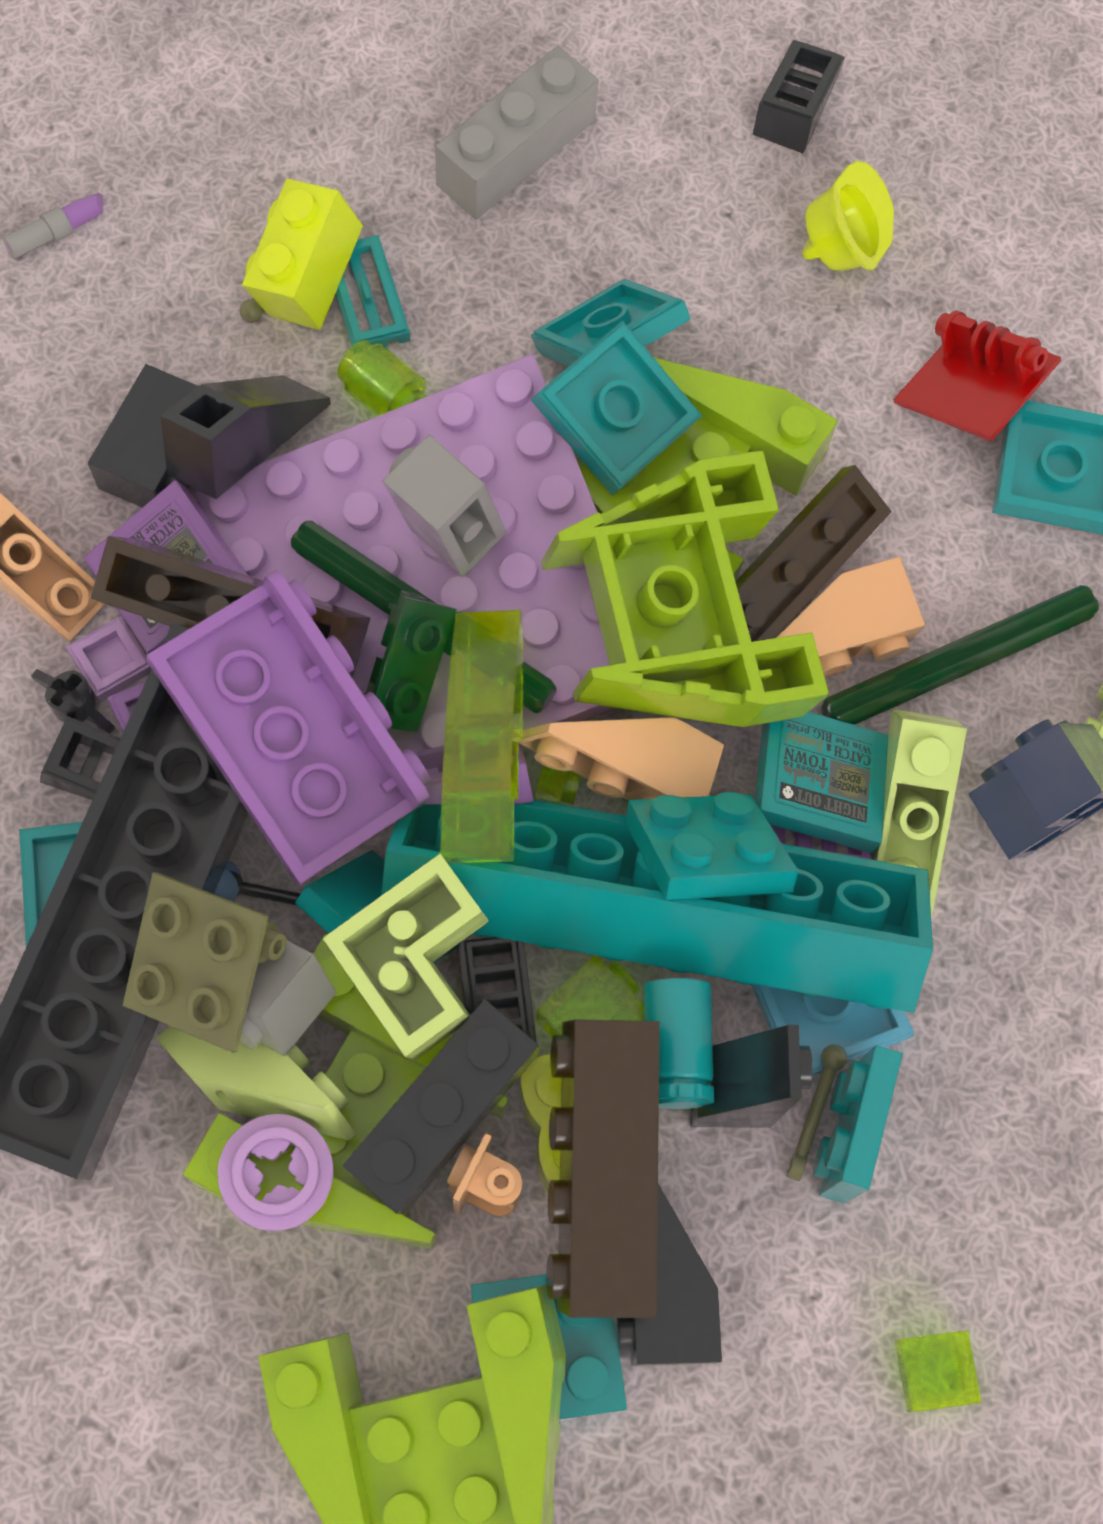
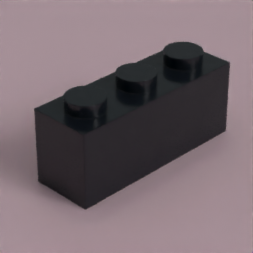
(442, 1108)

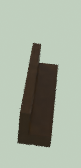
(809, 552)

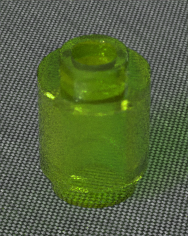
(379, 378)

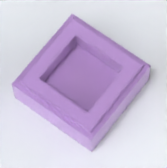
(110, 658)

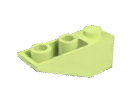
(920, 791)
(260, 1082)

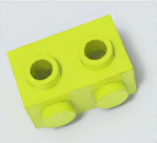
(302, 253)

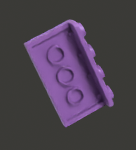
(291, 726)

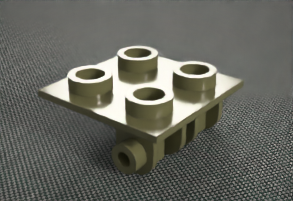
(198, 960)

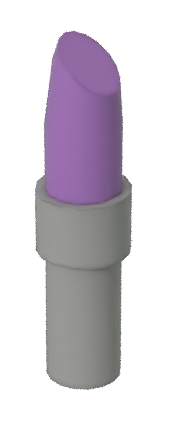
(53, 225)

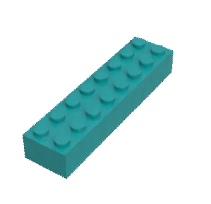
(583, 887)

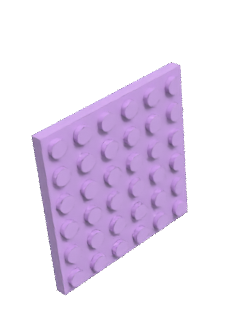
(534, 489)

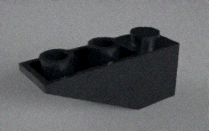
(232, 427)
(756, 1079)
(686, 1304)

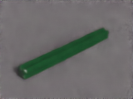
(381, 587)
(962, 656)

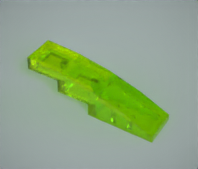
(482, 737)

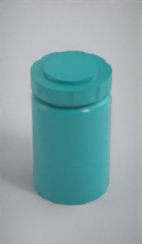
(684, 1040)

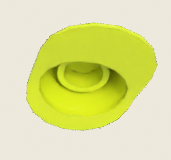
(850, 221)

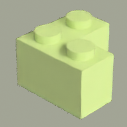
(392, 952)

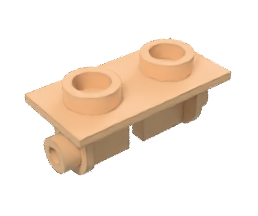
(484, 1181)

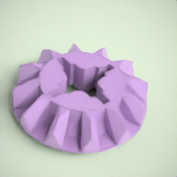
(268, 1139)

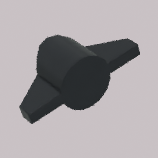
(72, 697)

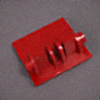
(977, 376)

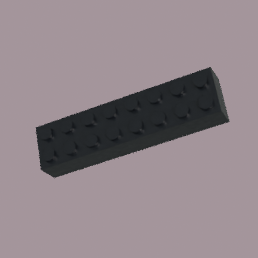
(63, 1021)

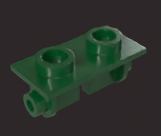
(413, 652)

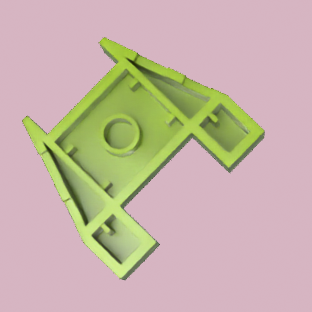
(734, 420)
(674, 604)
(372, 1078)
(437, 1453)

